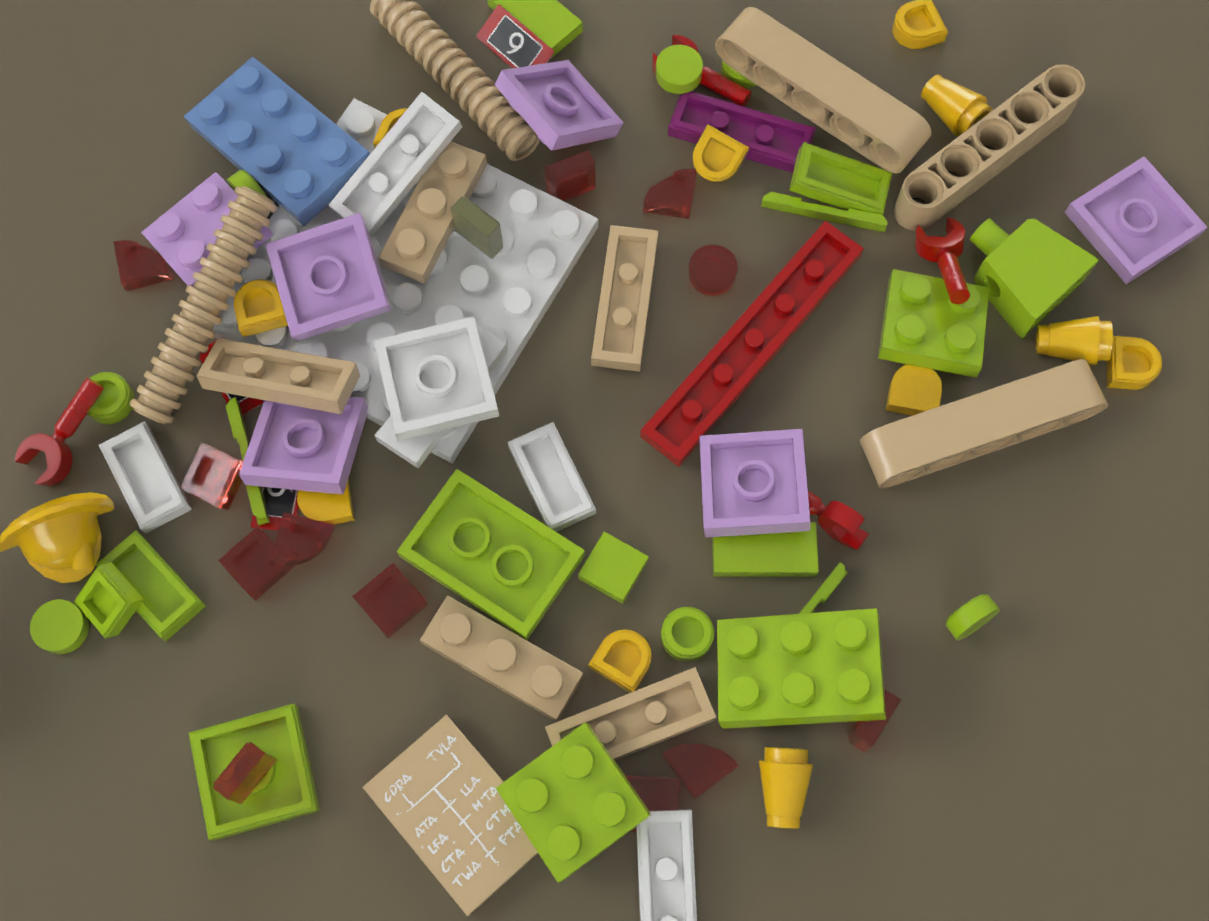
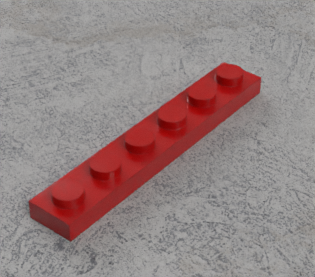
(751, 343)

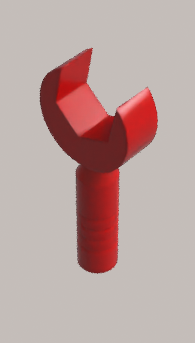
(713, 80)
(945, 252)
(56, 450)
(838, 521)

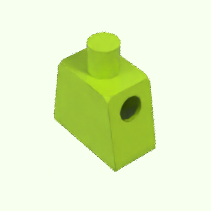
(1029, 271)

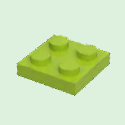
(928, 329)
(573, 802)

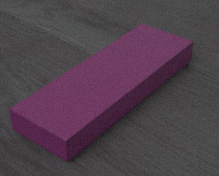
(770, 138)

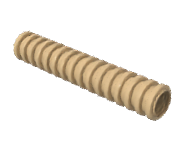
(457, 75)
(203, 305)

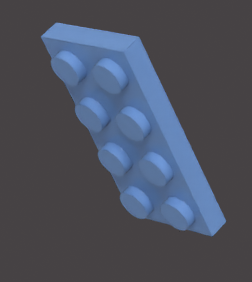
(278, 139)

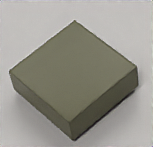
(477, 227)

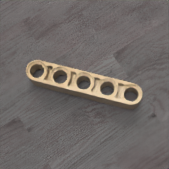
(823, 90)
(1001, 131)
(983, 423)

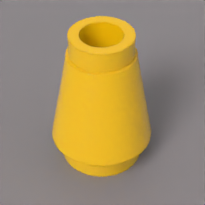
(955, 104)
(1076, 340)
(784, 785)

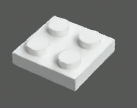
(435, 378)

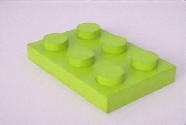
(491, 553)
(800, 669)

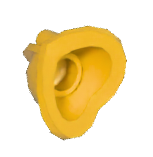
(60, 535)

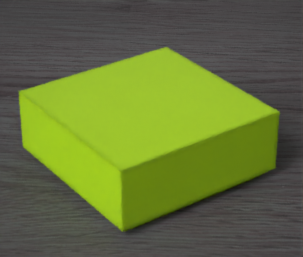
(613, 567)
(108, 600)

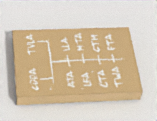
(451, 814)

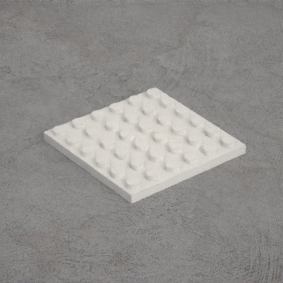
(503, 293)

